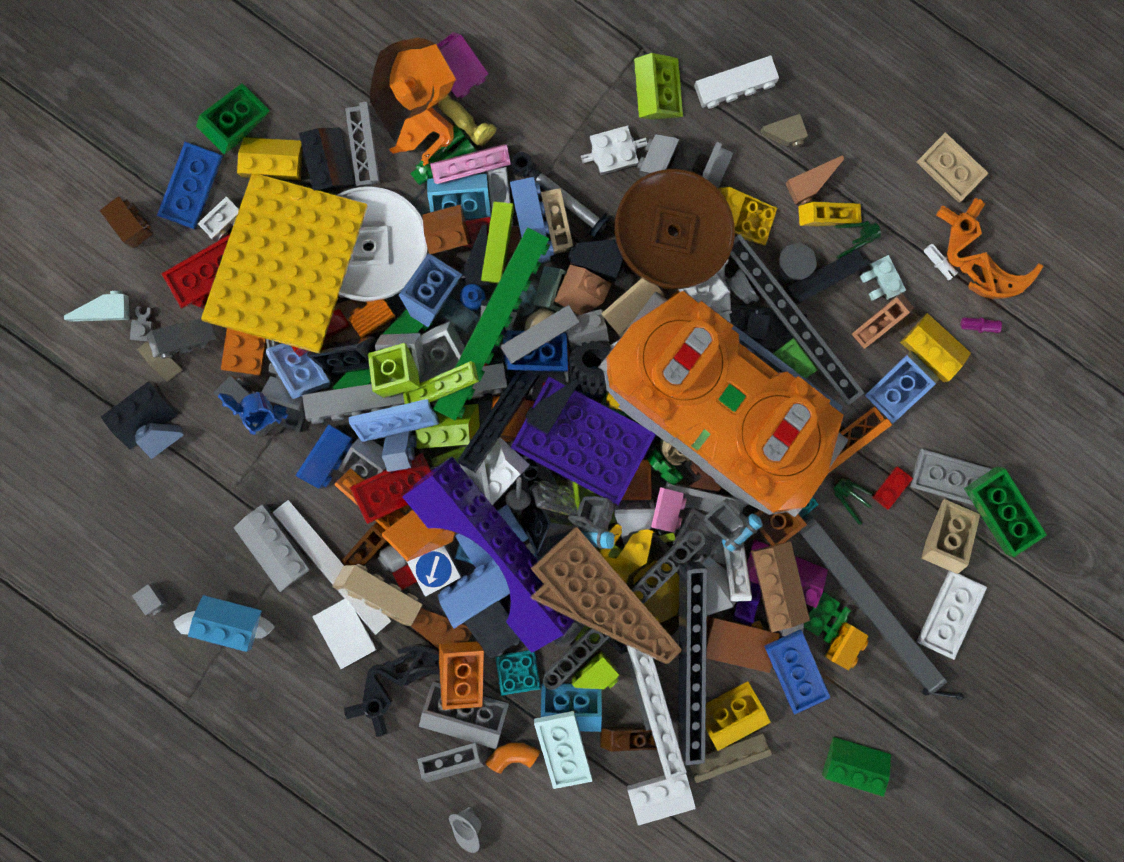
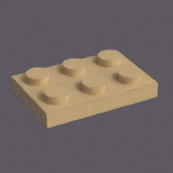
(952, 167)

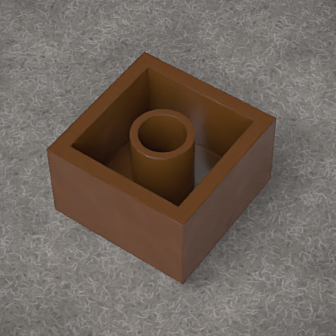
(126, 222)

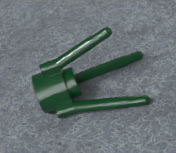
(868, 234)
(845, 488)

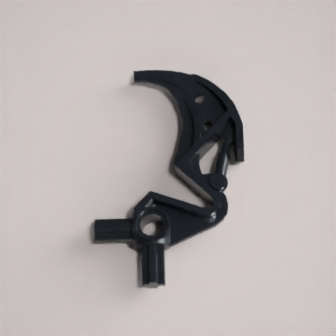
(376, 692)

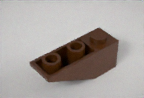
(626, 739)

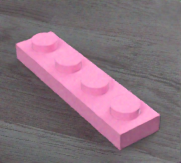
(470, 164)

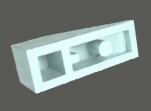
(106, 307)

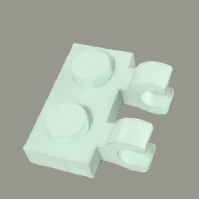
(887, 278)

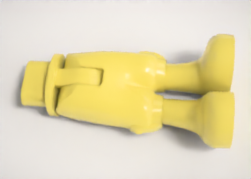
(479, 134)

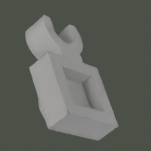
(141, 327)

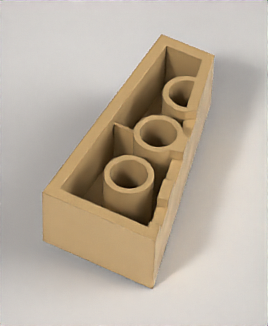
(378, 593)

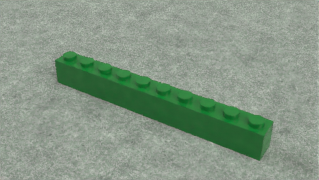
(496, 316)

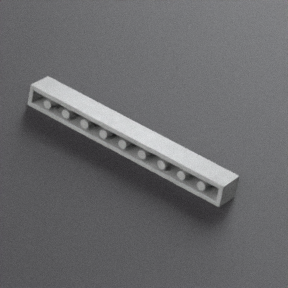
(361, 399)

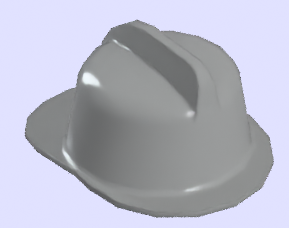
(466, 829)

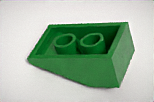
(232, 118)

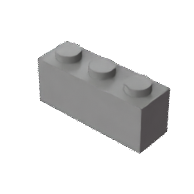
(450, 762)

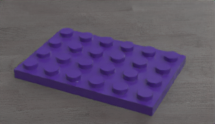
(587, 444)

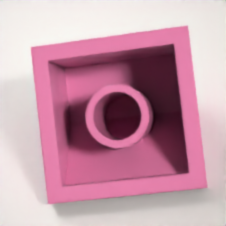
(668, 509)

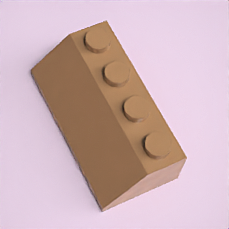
(780, 586)

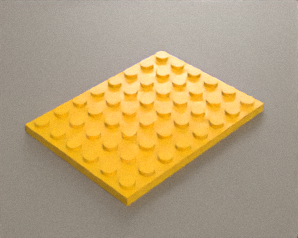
(285, 263)

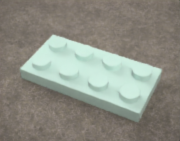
(563, 749)

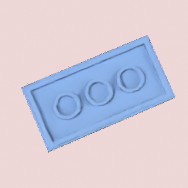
(394, 420)

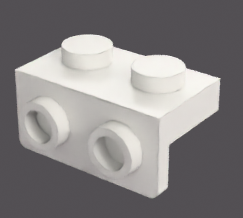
(219, 219)

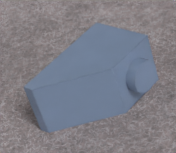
(157, 437)

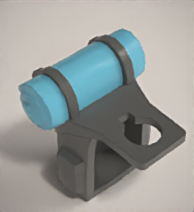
(593, 521)
(731, 524)

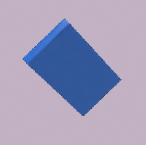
(190, 185)
(797, 671)

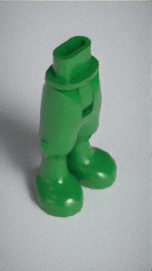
(422, 173)

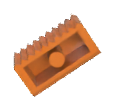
(371, 317)

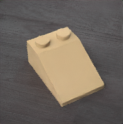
(951, 537)

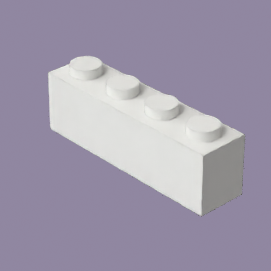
(736, 81)

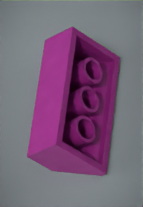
(811, 575)

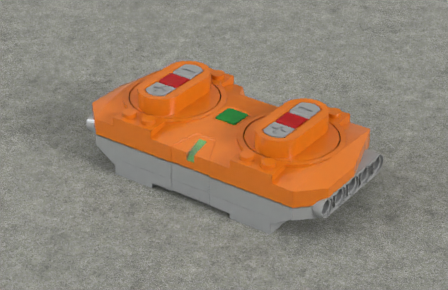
(723, 406)

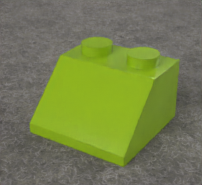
(393, 371)

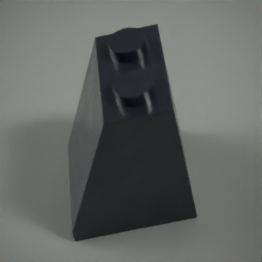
(598, 257)
(491, 629)

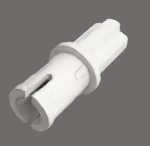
(940, 261)

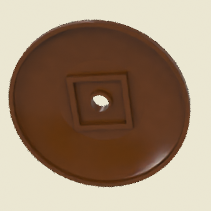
(690, 206)

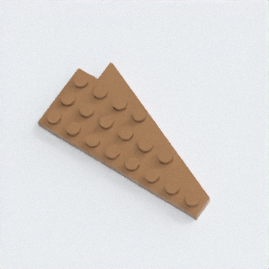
(591, 592)

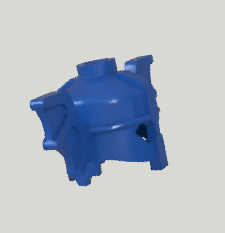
(254, 410)

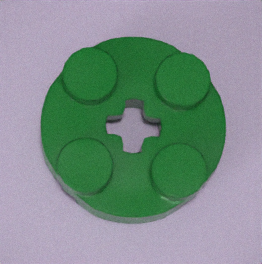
(667, 470)

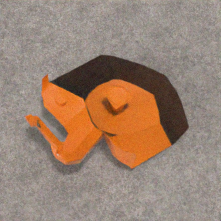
(406, 98)

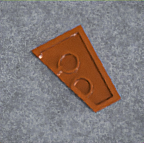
(438, 628)

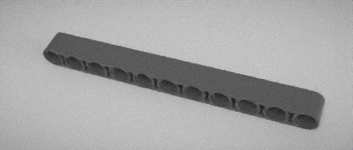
(641, 585)
(871, 605)

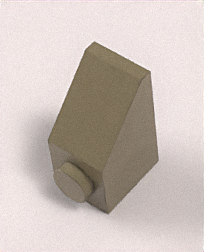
(786, 131)
(166, 368)

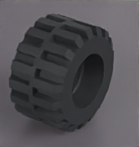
(587, 356)

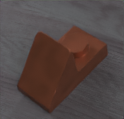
(704, 481)

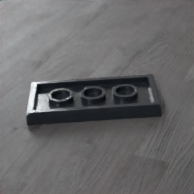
(777, 333)

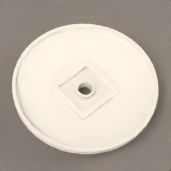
(398, 243)

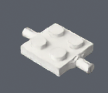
(614, 150)

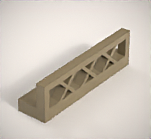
(731, 757)

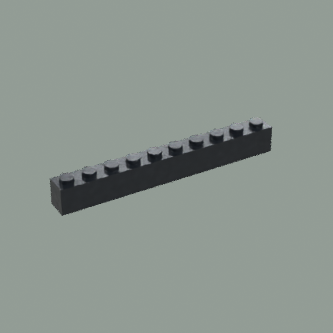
(692, 662)

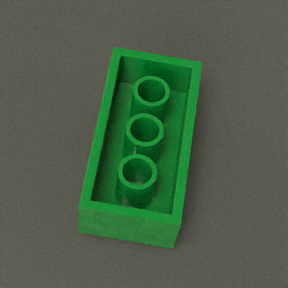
(1005, 511)

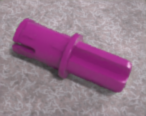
(981, 325)

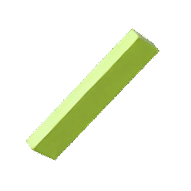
(497, 242)
(443, 384)

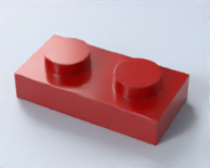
(892, 488)

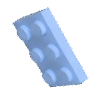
(297, 373)

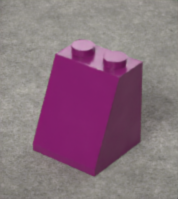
(462, 63)

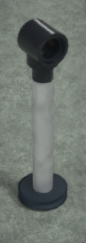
(597, 224)

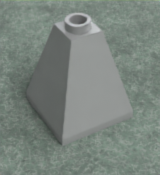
(634, 516)
(717, 585)

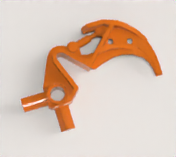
(960, 238)

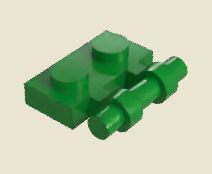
(821, 615)

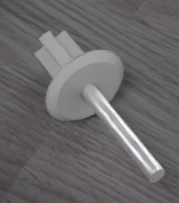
(518, 498)

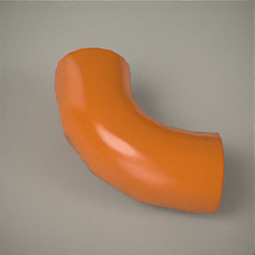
(510, 754)

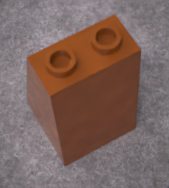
(738, 643)

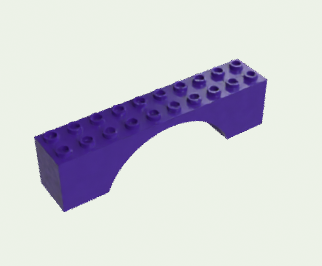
(453, 502)

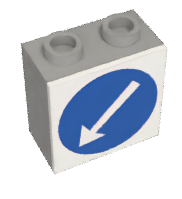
(434, 570)

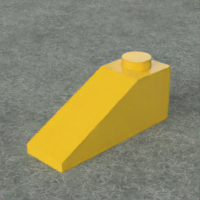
(829, 213)

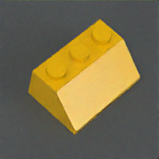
(270, 158)
(936, 348)
(734, 716)

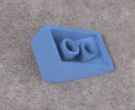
(902, 387)

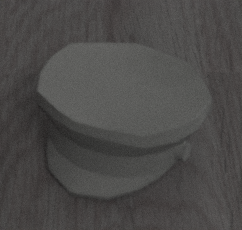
(796, 262)
(742, 287)

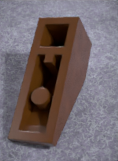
(366, 547)

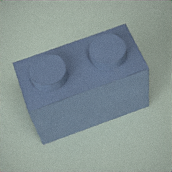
(399, 451)

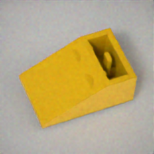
(751, 216)

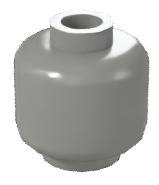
(391, 559)

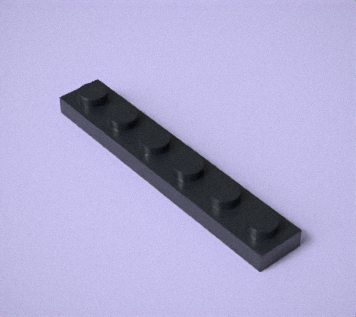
(498, 419)

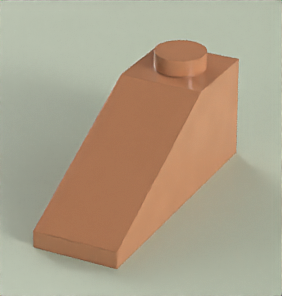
(807, 184)
(883, 320)

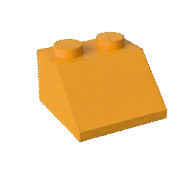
(847, 646)

